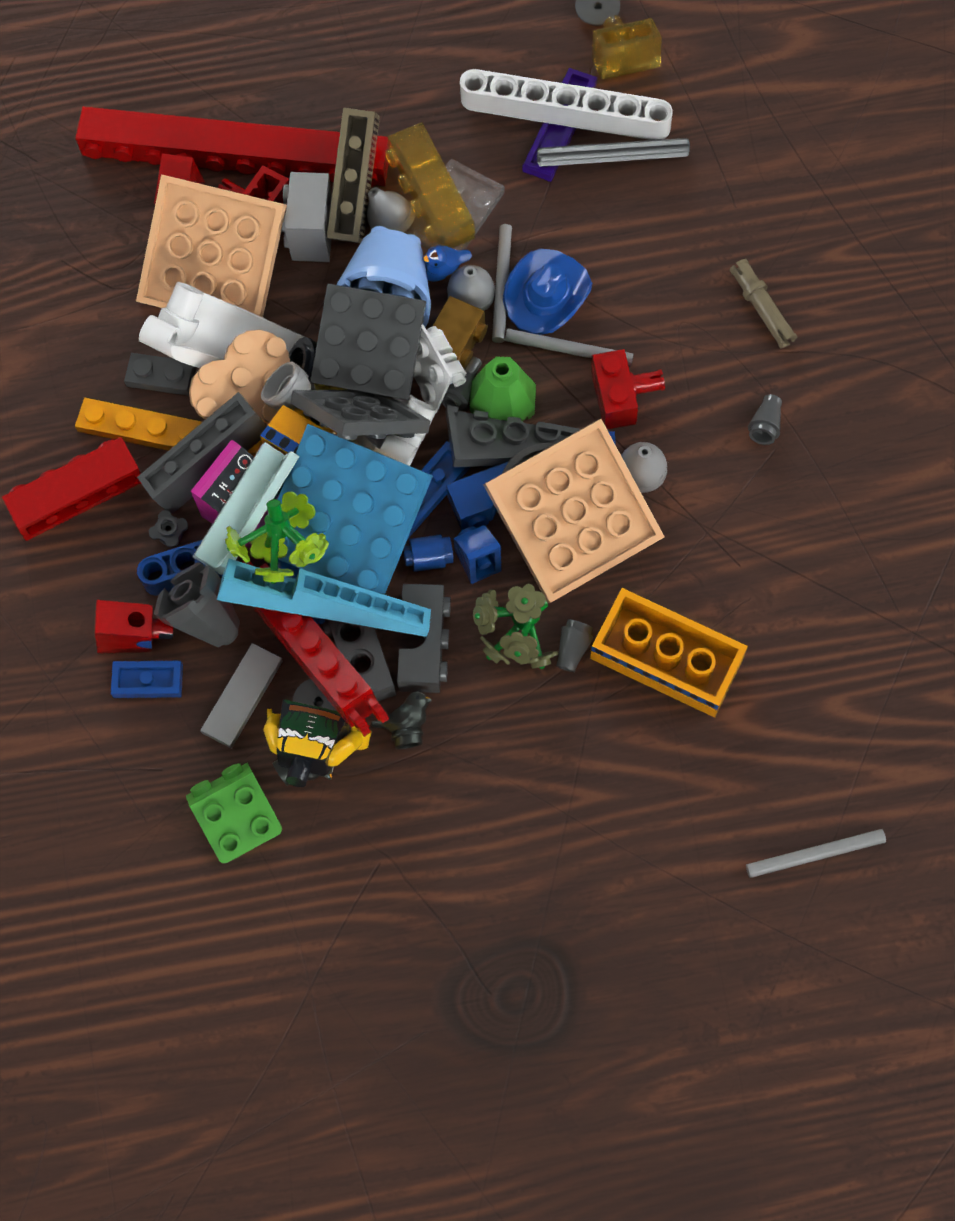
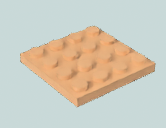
(212, 242)
(574, 510)

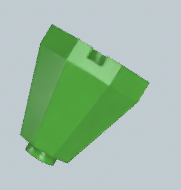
(503, 391)

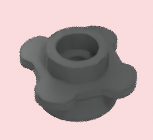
(172, 537)

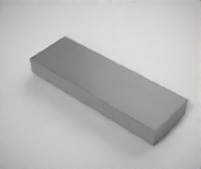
(241, 695)

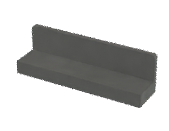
(179, 469)

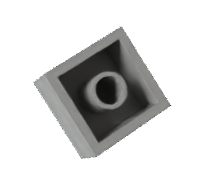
(307, 216)

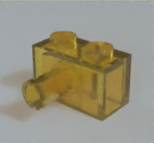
(626, 47)

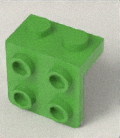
(233, 812)

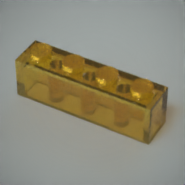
(430, 187)

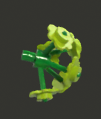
(269, 539)

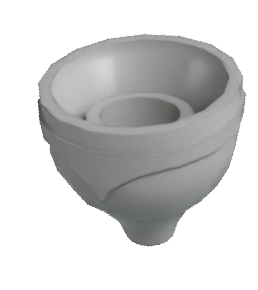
(389, 210)
(472, 286)
(281, 384)
(646, 465)

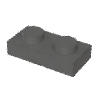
(158, 374)

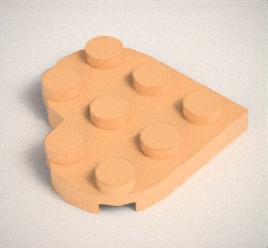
(245, 370)

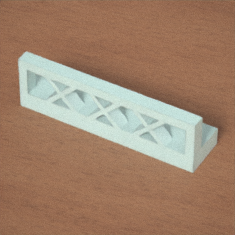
(246, 504)

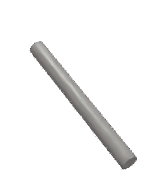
(502, 275)
(558, 344)
(815, 853)

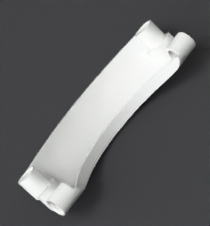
(201, 327)

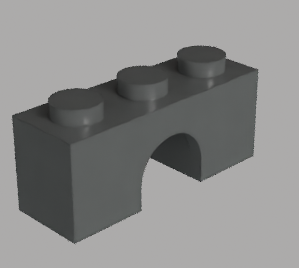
(422, 667)

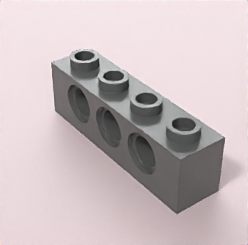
(364, 649)

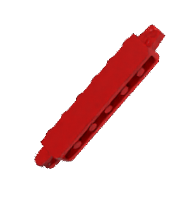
(325, 666)

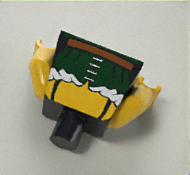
(310, 740)

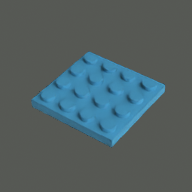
(360, 504)

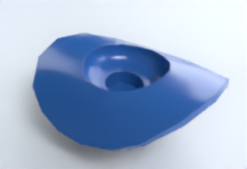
(545, 291)

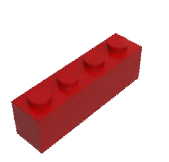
(72, 488)

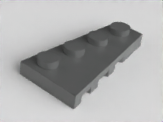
(491, 442)

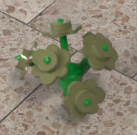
(525, 610)

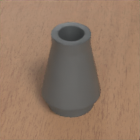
(766, 422)
(573, 644)

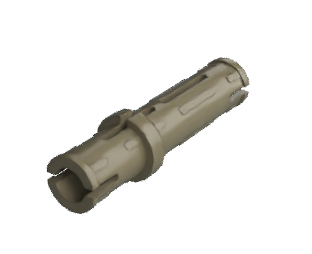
(756, 293)

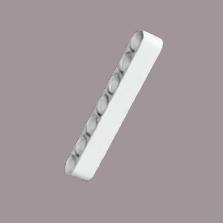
(580, 101)

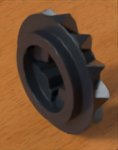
(303, 354)

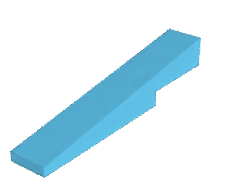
(322, 598)

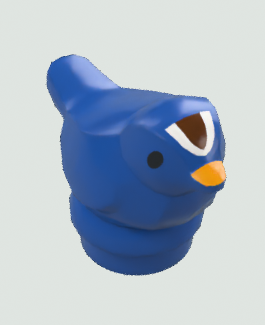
(443, 261)

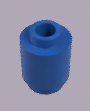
(428, 553)

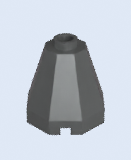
(195, 608)

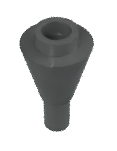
(460, 395)

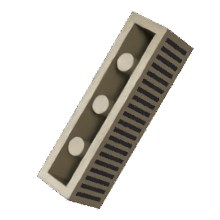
(353, 175)

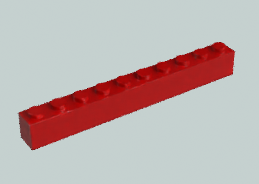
(214, 143)

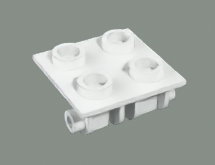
(436, 366)

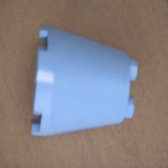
(389, 265)

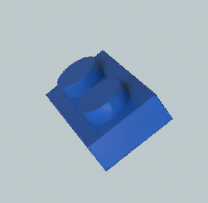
(146, 679)

